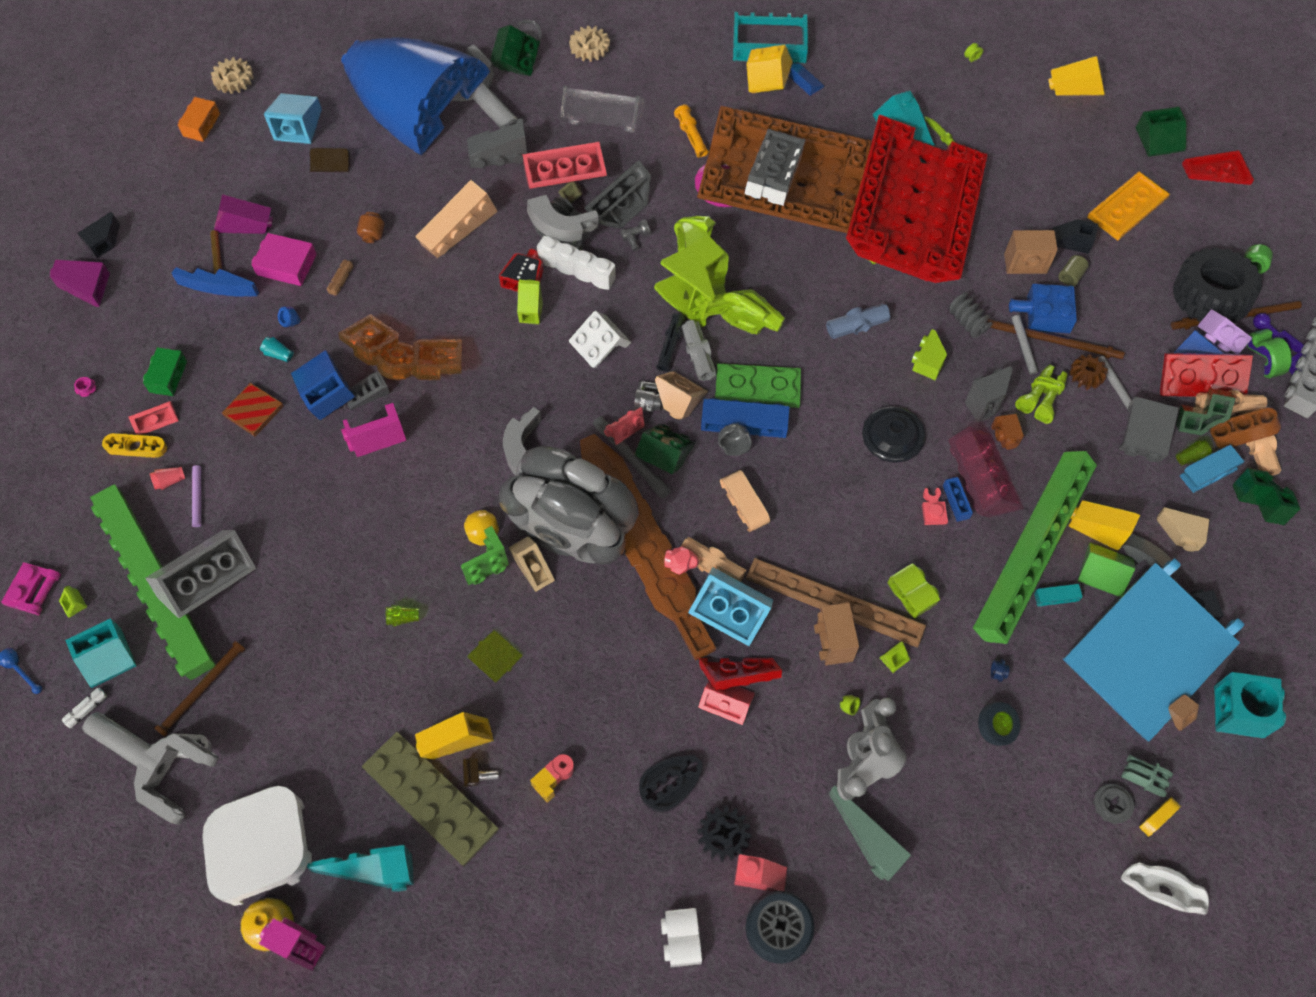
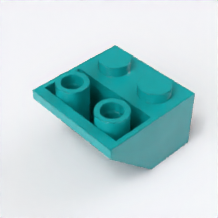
(101, 652)

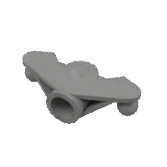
(872, 751)

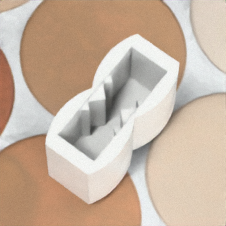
(683, 937)

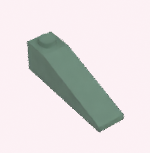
(877, 846)

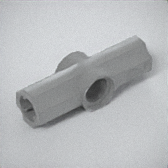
(699, 350)

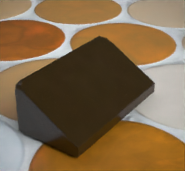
(329, 160)

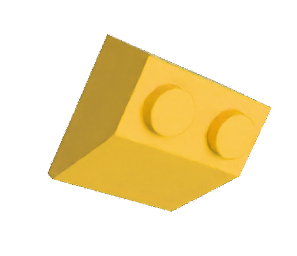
(768, 68)

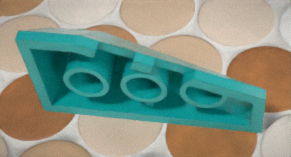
(906, 110)
(383, 867)

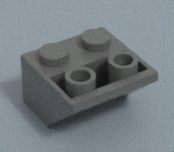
(988, 393)

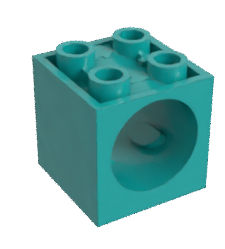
(1233, 716)

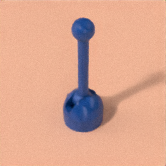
(10, 659)

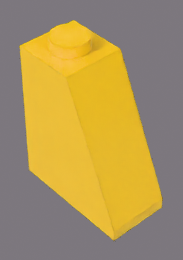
(1077, 78)
(1104, 523)
(453, 735)

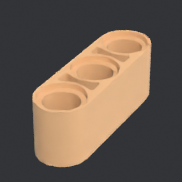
(745, 499)

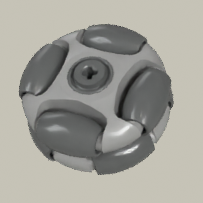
(569, 505)

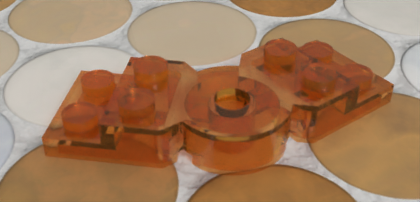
(380, 346)

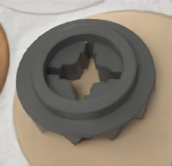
(1124, 802)

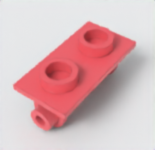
(625, 426)

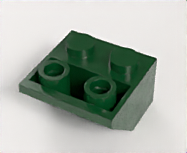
(514, 51)
(1162, 131)
(664, 448)

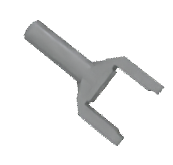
(485, 97)
(151, 760)

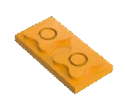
(1128, 205)

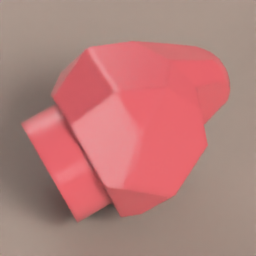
(680, 560)

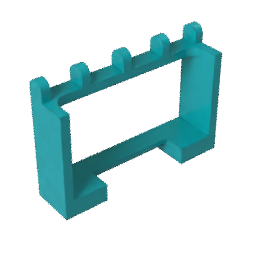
(742, 50)

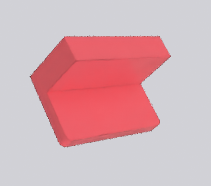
(727, 703)

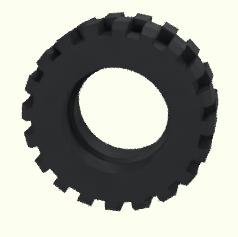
(1221, 268)

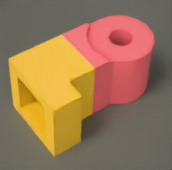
(551, 775)

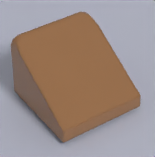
(1183, 712)

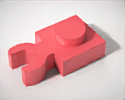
(933, 510)

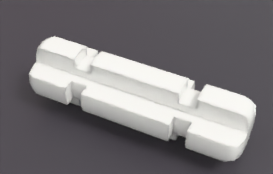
(84, 707)

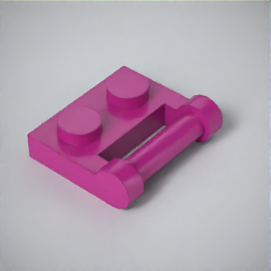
(25, 585)

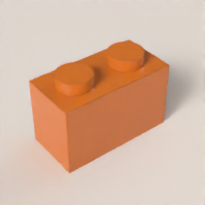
(198, 119)

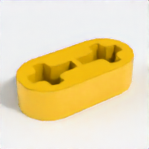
(1160, 816)

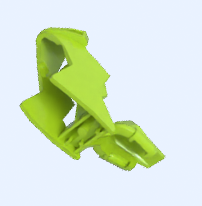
(701, 271)

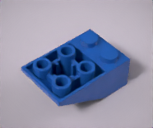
(322, 385)

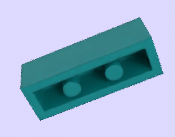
(1058, 595)

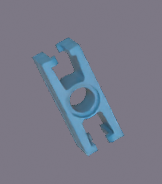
(1211, 468)

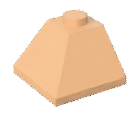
(679, 394)

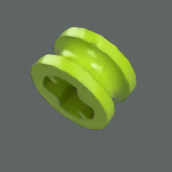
(973, 52)

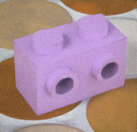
(1225, 332)

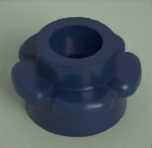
(1001, 670)

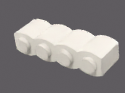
(578, 263)

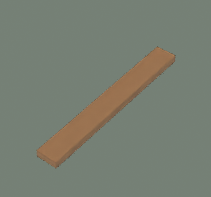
(819, 595)

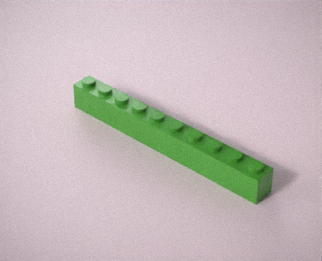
(1034, 547)
(141, 561)

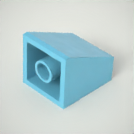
(293, 118)

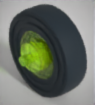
(999, 723)

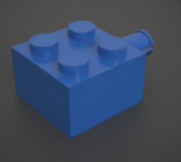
(1048, 308)

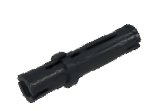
(672, 336)

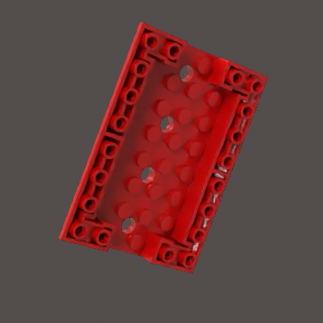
(939, 213)

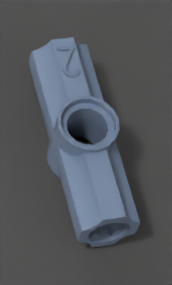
(858, 320)

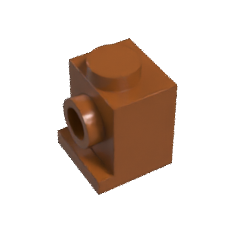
(1008, 431)

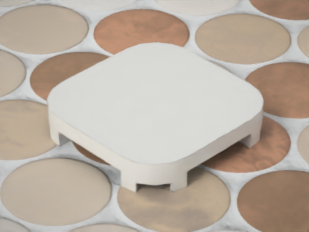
(255, 845)

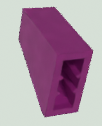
(242, 216)
(81, 279)

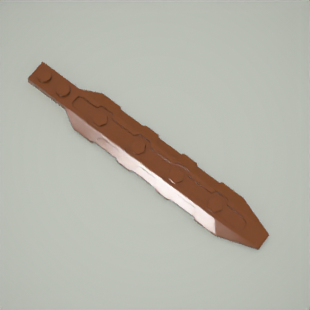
(646, 551)

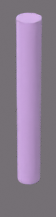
(196, 496)

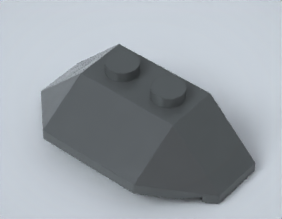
(622, 197)

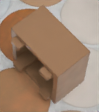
(1030, 251)
(837, 634)

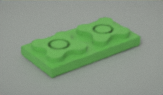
(759, 384)

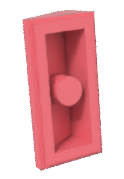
(154, 418)

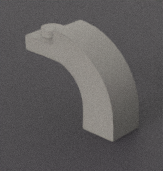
(557, 225)
(515, 436)

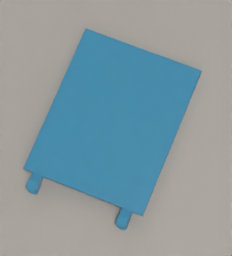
(1152, 650)

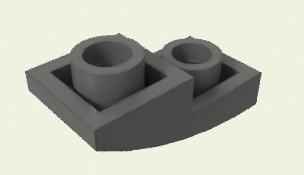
(1142, 549)

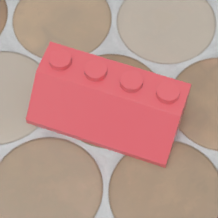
(564, 165)

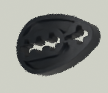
(675, 795)

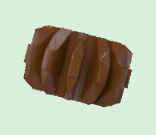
(1088, 372)

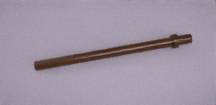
(1188, 323)
(1107, 351)

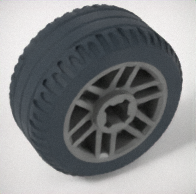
(774, 944)

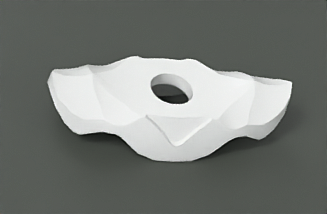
(1185, 894)

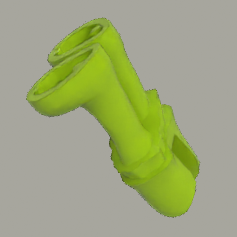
(1043, 384)

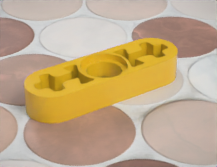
(127, 439)

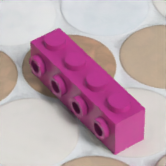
(292, 942)

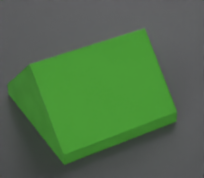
(1106, 570)

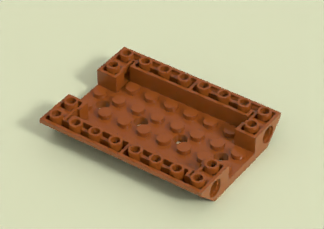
(827, 165)

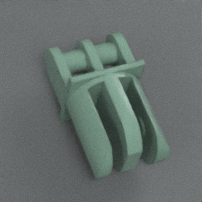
(1144, 775)

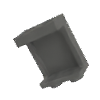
(1149, 429)

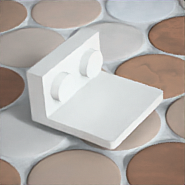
(597, 338)

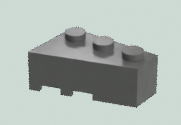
(498, 147)

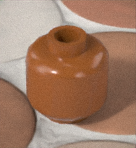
(370, 227)

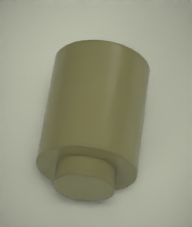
(1073, 270)

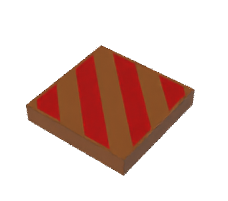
(252, 409)

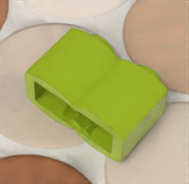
(913, 590)

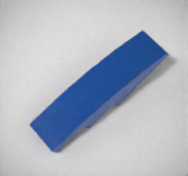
(221, 283)

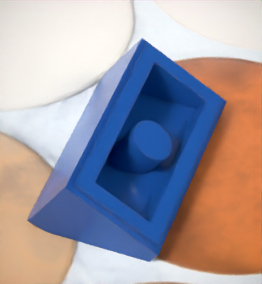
(805, 79)

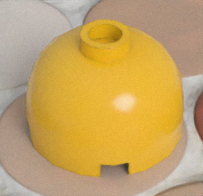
(258, 915)

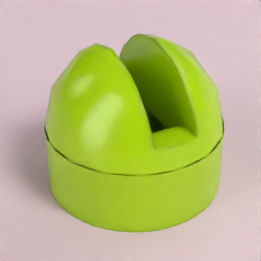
(848, 702)

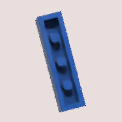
(756, 417)

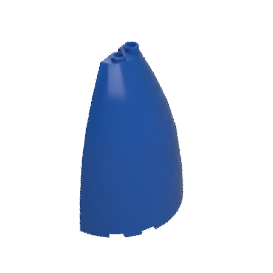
(410, 84)

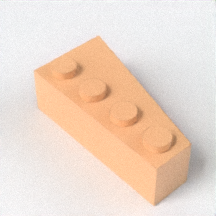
(457, 219)

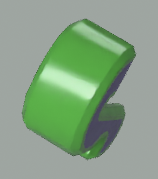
(1274, 350)

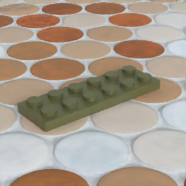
(430, 799)

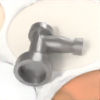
(629, 234)

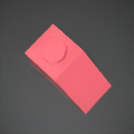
(760, 873)

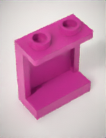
(374, 434)

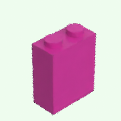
(284, 259)

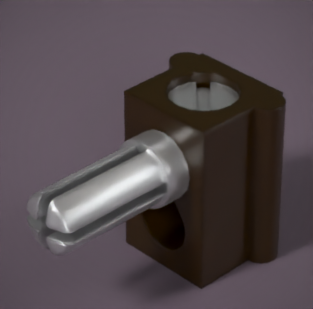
(472, 776)

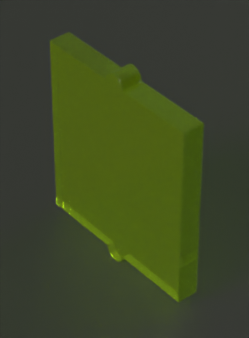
(495, 656)

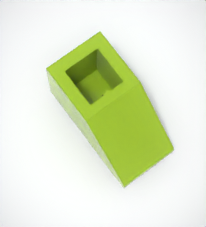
(529, 301)
(931, 357)

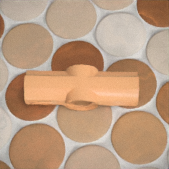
(1242, 405)
(1265, 454)
(714, 558)

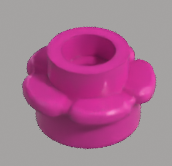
(83, 382)

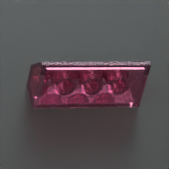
(984, 473)

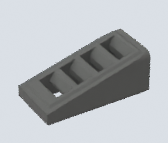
(376, 393)

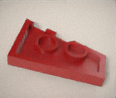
(1220, 167)
(731, 674)

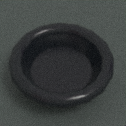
(893, 434)

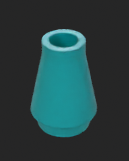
(275, 349)

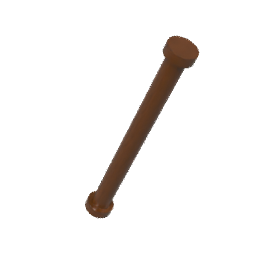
(200, 688)

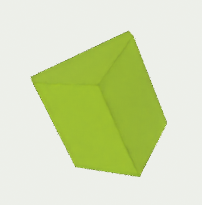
(71, 601)
(895, 657)

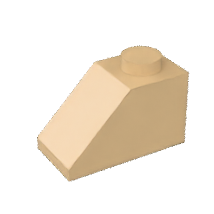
(1184, 528)
(531, 563)

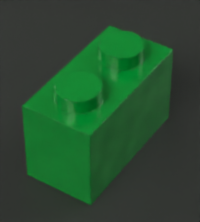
(164, 371)

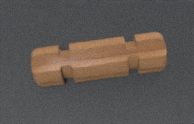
(339, 277)

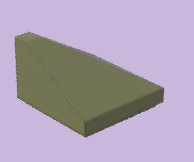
(572, 191)

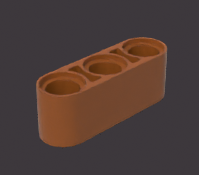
(1255, 422)

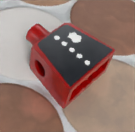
(522, 268)

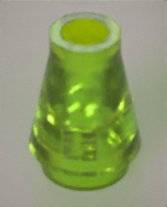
(1194, 452)
(400, 615)

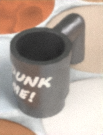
(648, 399)

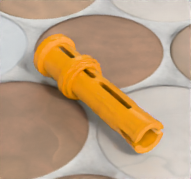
(688, 124)

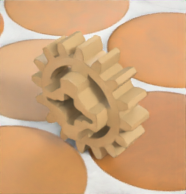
(589, 43)
(232, 75)

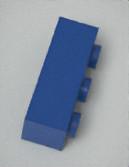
(957, 499)

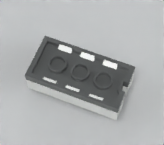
(775, 167)

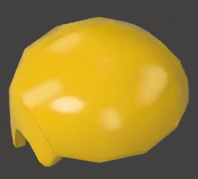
(477, 523)

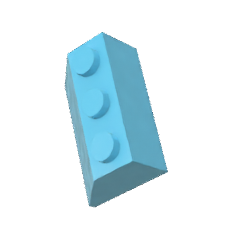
(731, 606)

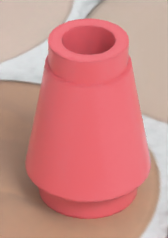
(166, 477)

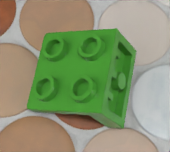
(490, 562)

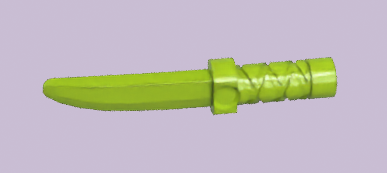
(945, 137)

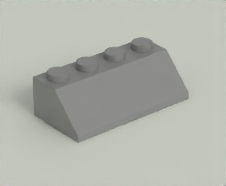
(201, 573)

